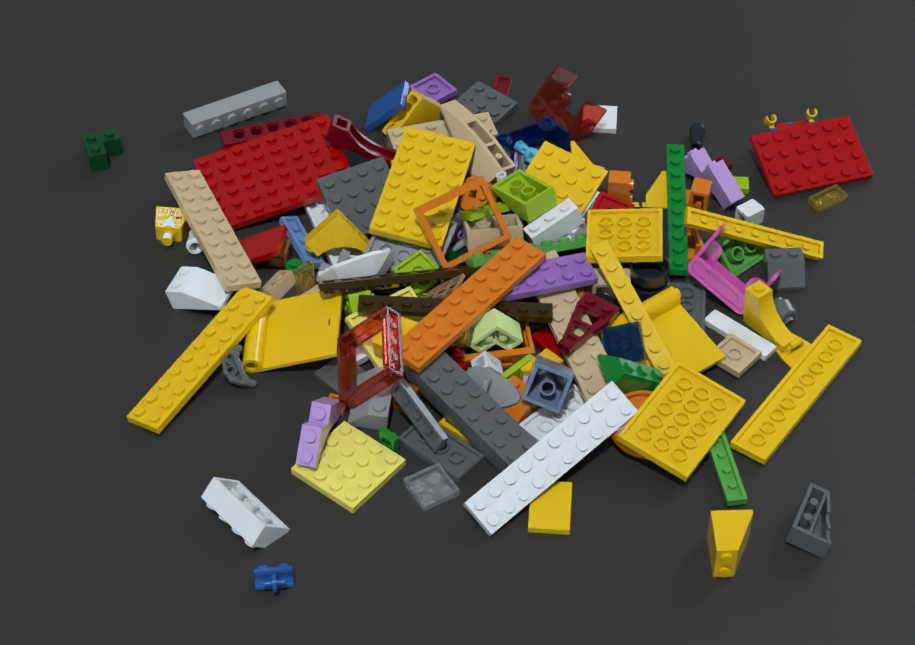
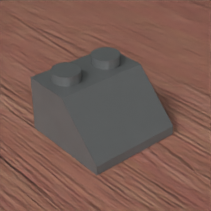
(791, 264)

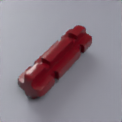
(455, 353)

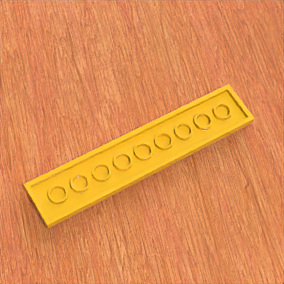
(200, 360)
(795, 394)

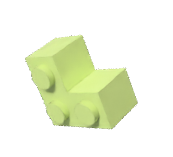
(496, 329)

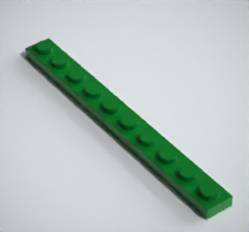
(676, 209)

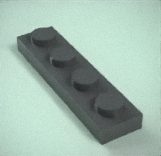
(419, 414)

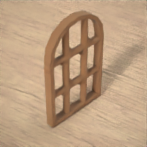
(446, 286)

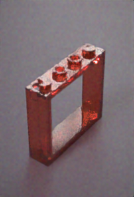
(389, 323)

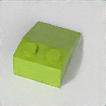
(525, 195)

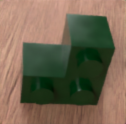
(99, 146)

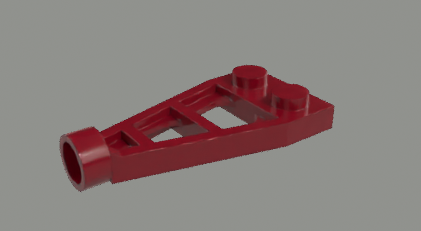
(595, 306)

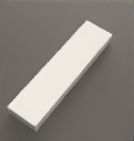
(725, 326)

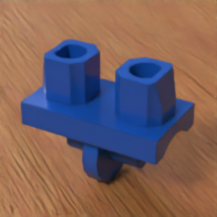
(273, 577)

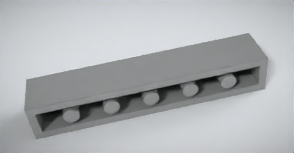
(235, 109)

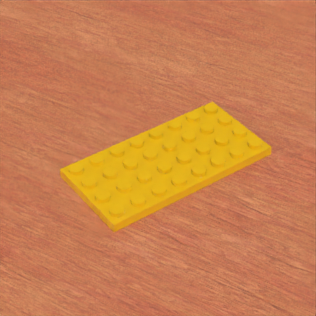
(421, 171)

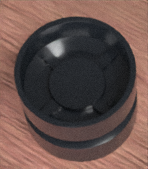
(650, 277)

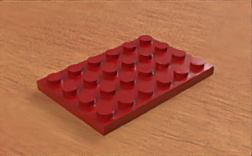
(811, 157)

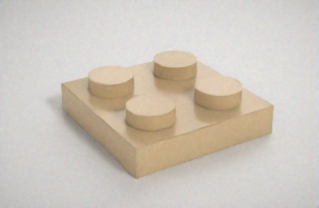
(738, 354)

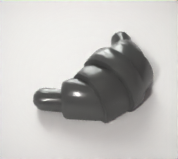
(234, 369)

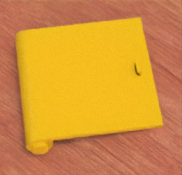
(678, 331)
(294, 332)

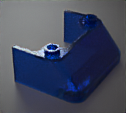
(534, 135)

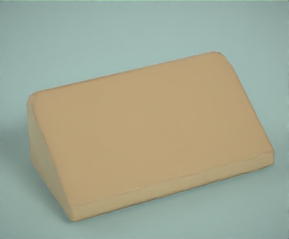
(279, 284)

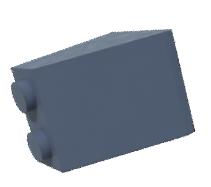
(547, 383)

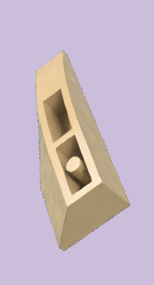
(488, 154)

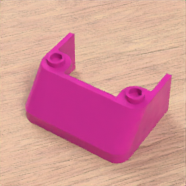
(717, 278)

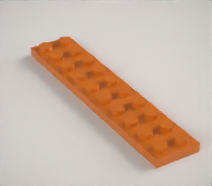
(469, 303)

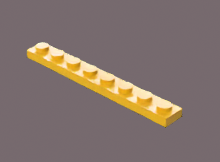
(752, 233)
(632, 305)

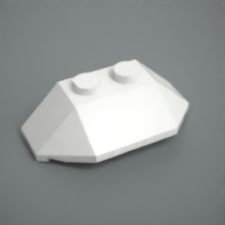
(364, 265)

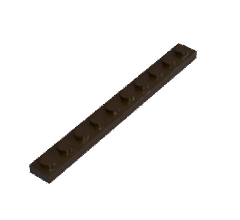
(400, 278)
(423, 306)

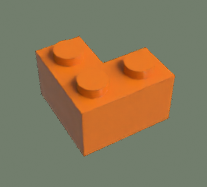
(620, 185)
(700, 194)

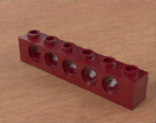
(240, 135)

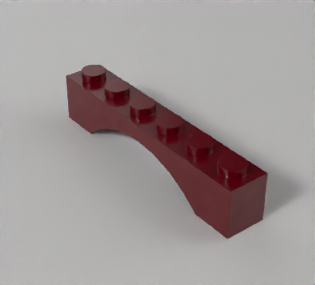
(346, 135)

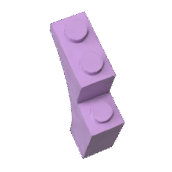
(723, 186)
(322, 417)

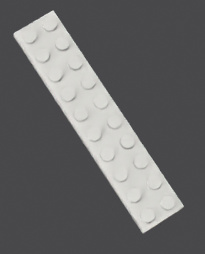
(550, 458)

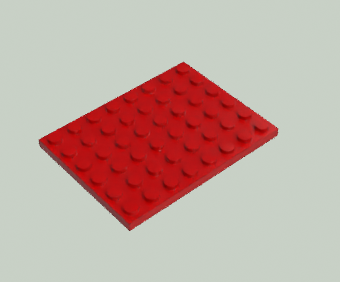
(272, 172)

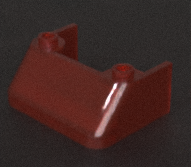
(552, 103)

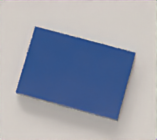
(386, 106)

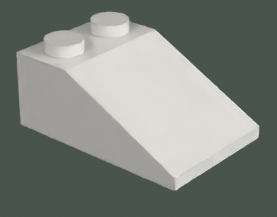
(196, 290)

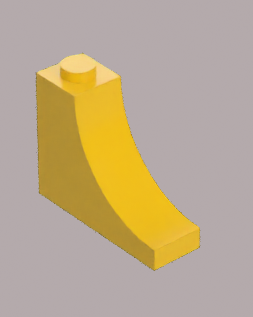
(417, 110)
(333, 233)
(763, 317)

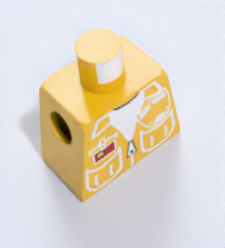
(170, 225)

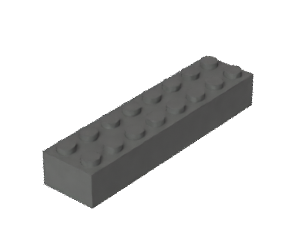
(472, 411)

